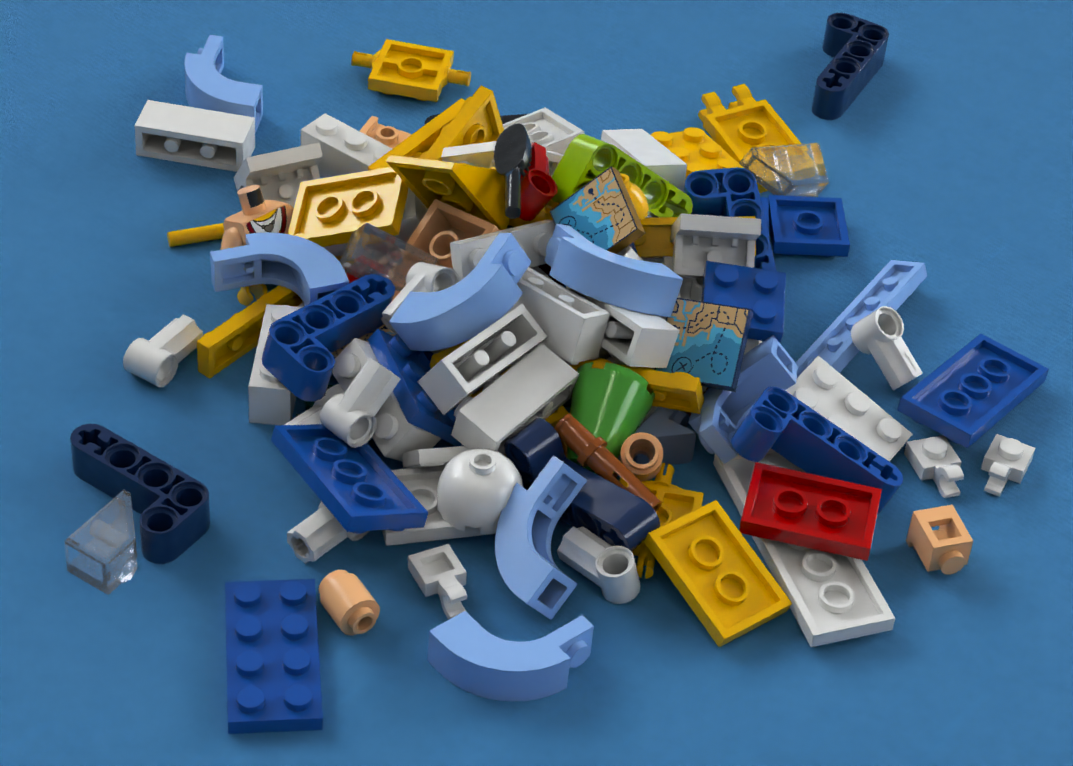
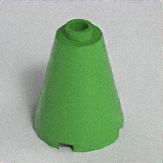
(609, 404)

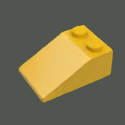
(461, 185)

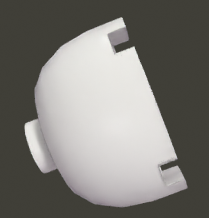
(476, 489)

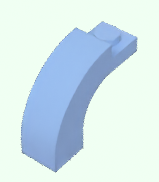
(213, 91)
(278, 261)
(609, 276)
(462, 311)
(725, 410)
(526, 536)
(506, 668)

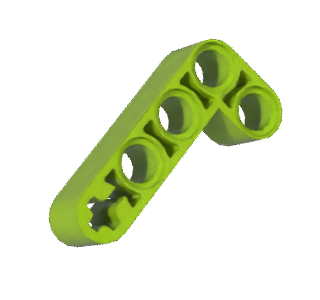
(590, 157)

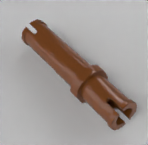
(594, 454)

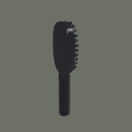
(510, 159)

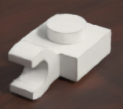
(936, 460)
(1004, 461)
(441, 573)

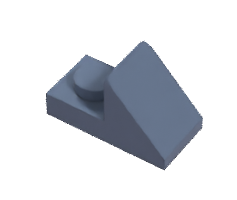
(671, 430)

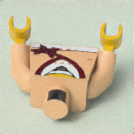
(256, 217)

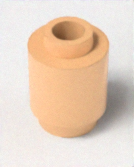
(642, 444)
(348, 602)

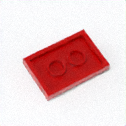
(811, 511)

